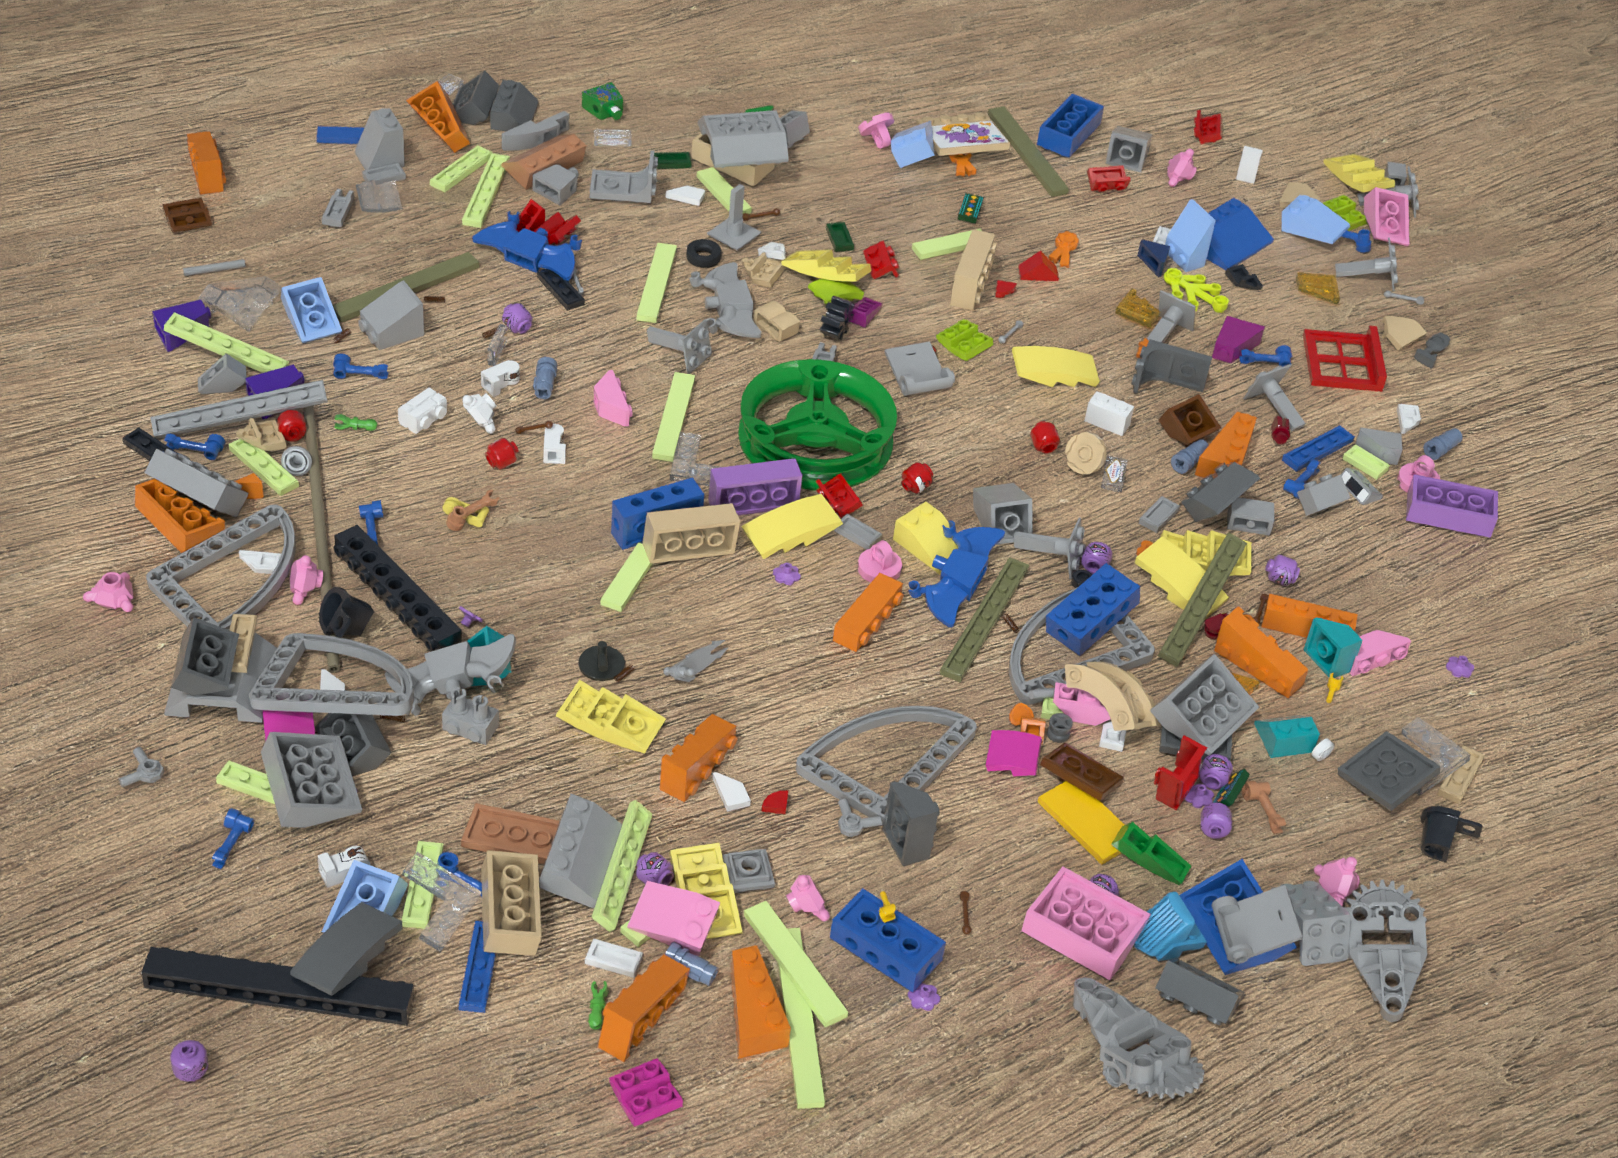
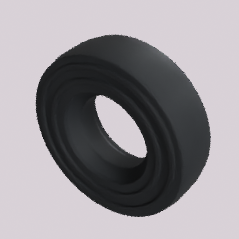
(701, 260)

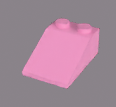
(1388, 215)
(674, 916)

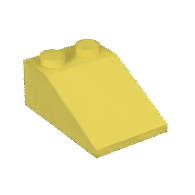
(923, 535)

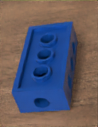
(631, 511)
(1092, 609)
(893, 947)

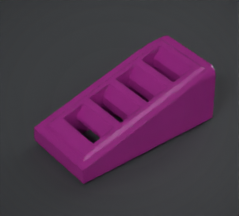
(865, 311)

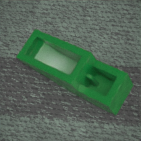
(1151, 853)

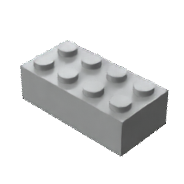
(197, 481)

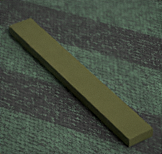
(1028, 151)
(417, 282)
(1202, 600)
(984, 620)

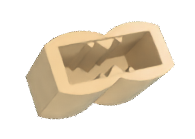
(776, 321)

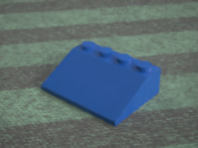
(1236, 234)
(1235, 882)

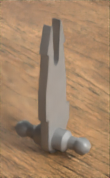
(695, 662)

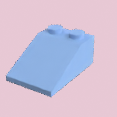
(913, 144)
(1312, 220)
(1191, 237)
(310, 310)
(368, 886)

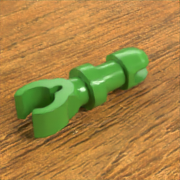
(369, 424)
(597, 1005)

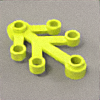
(1175, 279)

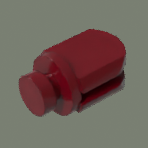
(1280, 430)
(1213, 625)

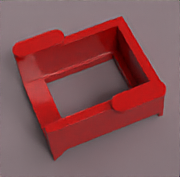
(1176, 785)

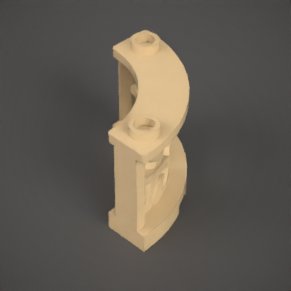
(1118, 692)

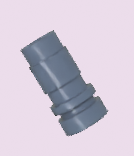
(545, 375)
(1442, 444)
(1188, 457)
(700, 969)

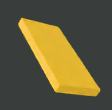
(1084, 819)

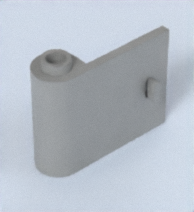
(918, 369)
(1255, 923)

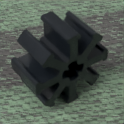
(837, 317)

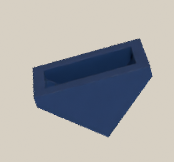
(1154, 255)

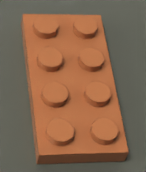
(509, 831)

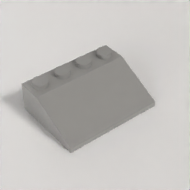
(1206, 705)
(309, 778)
(580, 852)

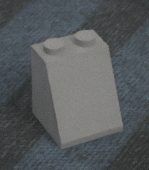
(381, 141)
(1128, 148)
(393, 317)
(1003, 508)

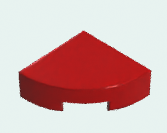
(1004, 288)
(776, 802)

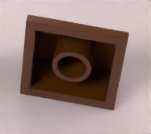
(1189, 421)

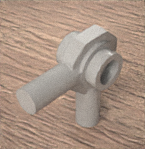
(147, 771)
(852, 824)

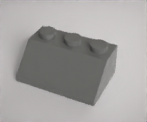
(476, 99)
(512, 106)
(1218, 490)
(204, 658)
(360, 738)
(910, 823)
(1199, 991)

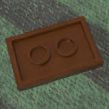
(1082, 771)

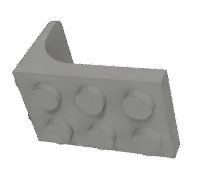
(625, 185)
(1321, 922)

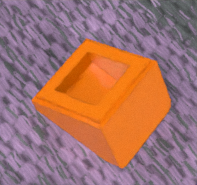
(252, 485)
(1033, 726)

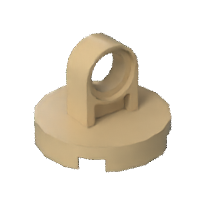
(1085, 453)

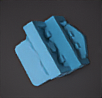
(1169, 930)

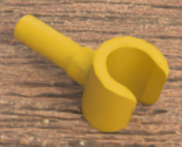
(1333, 685)
(887, 911)

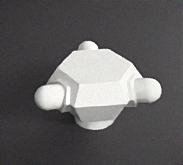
(481, 410)

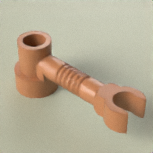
(458, 516)
(1261, 791)

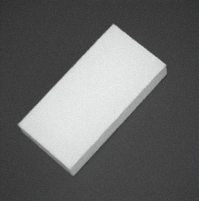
(1249, 164)
(613, 958)

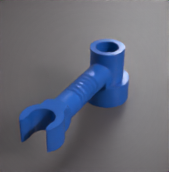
(1362, 239)
(1283, 356)
(342, 366)
(210, 448)
(1294, 486)
(370, 513)
(237, 823)
(450, 862)

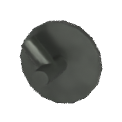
(601, 662)

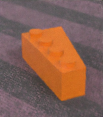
(440, 115)
(206, 162)
(1228, 445)
(175, 516)
(1258, 654)
(696, 757)
(641, 1006)
(757, 1009)

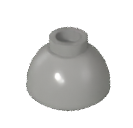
(296, 460)

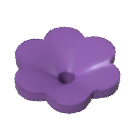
(786, 574)
(469, 617)
(1460, 666)
(1199, 796)
(924, 997)

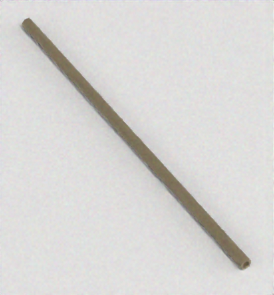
(319, 519)

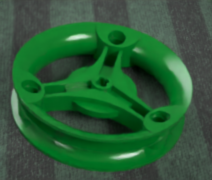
(819, 421)

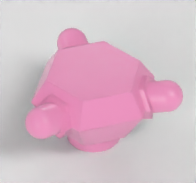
(1181, 167)
(304, 578)
(112, 592)
(1338, 878)
(807, 897)

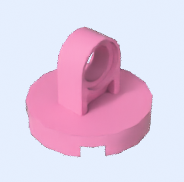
(878, 129)
(1407, 471)
(879, 559)

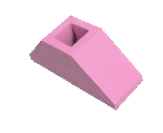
(611, 401)
(1378, 650)
(1079, 705)

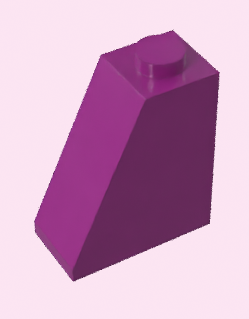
(1236, 336)

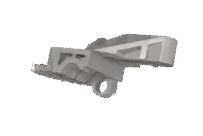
(1387, 961)
(1118, 1024)

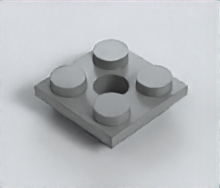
(746, 880)

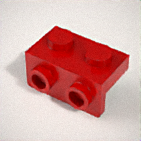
(1208, 128)
(1108, 178)
(558, 227)
(881, 259)
(839, 495)

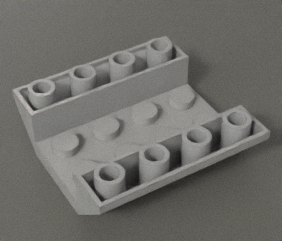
(745, 138)
(237, 693)

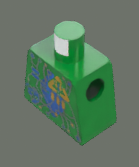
(603, 101)

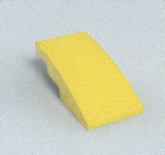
(1359, 172)
(825, 266)
(1055, 365)
(791, 525)
(1203, 549)
(1175, 573)
(611, 717)
(704, 872)

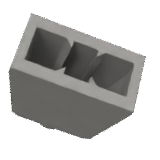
(556, 183)

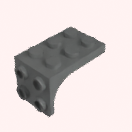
(1172, 366)

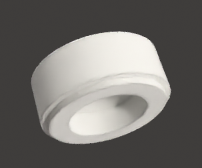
(1322, 750)

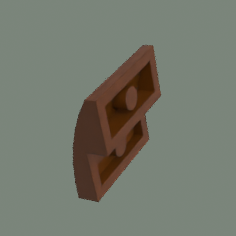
(186, 215)

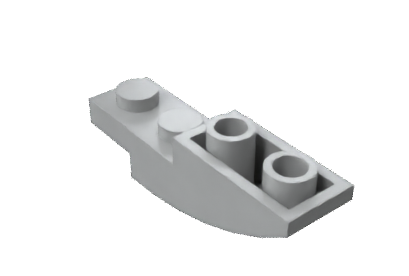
(531, 134)

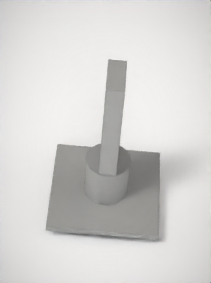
(1411, 190)
(733, 230)
(1376, 266)
(1173, 312)
(694, 345)
(1269, 384)
(1072, 547)

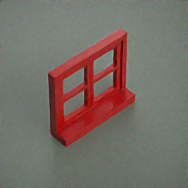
(1372, 359)

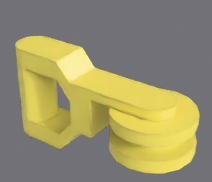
(477, 521)

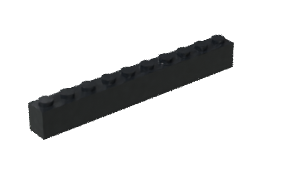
(274, 986)

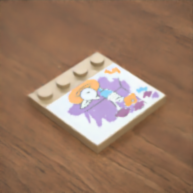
(965, 134)

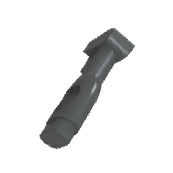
(1434, 344)

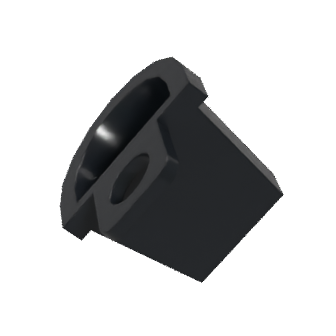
(343, 613)
(1439, 830)

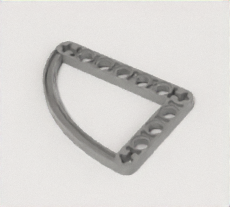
(268, 518)
(1131, 649)
(269, 694)
(873, 720)

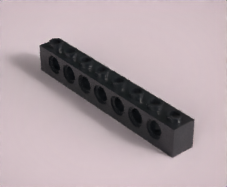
(396, 589)

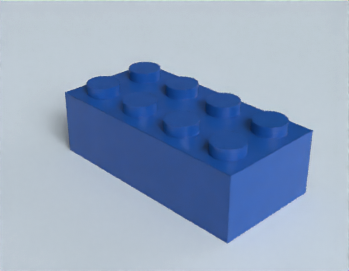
(1070, 125)

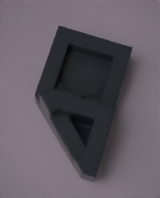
(1241, 278)

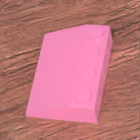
(1085, 922)

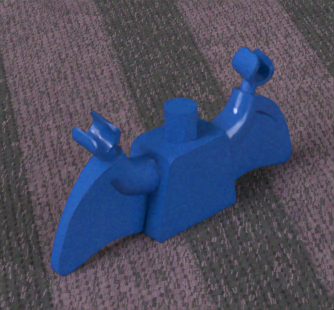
(530, 248)
(959, 572)

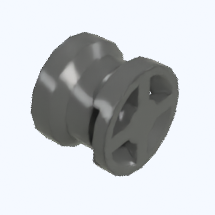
(1059, 727)

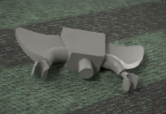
(730, 299)
(457, 667)

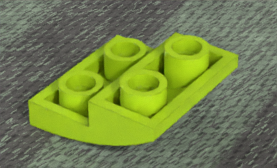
(1346, 210)
(827, 288)
(964, 340)

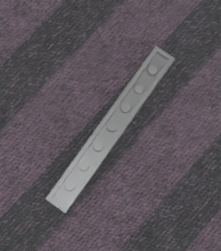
(239, 409)

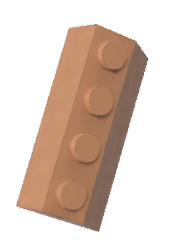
(561, 150)

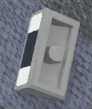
(1360, 486)

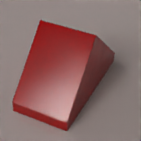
(531, 216)
(1038, 268)

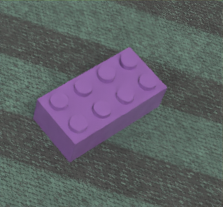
(756, 486)
(1452, 505)

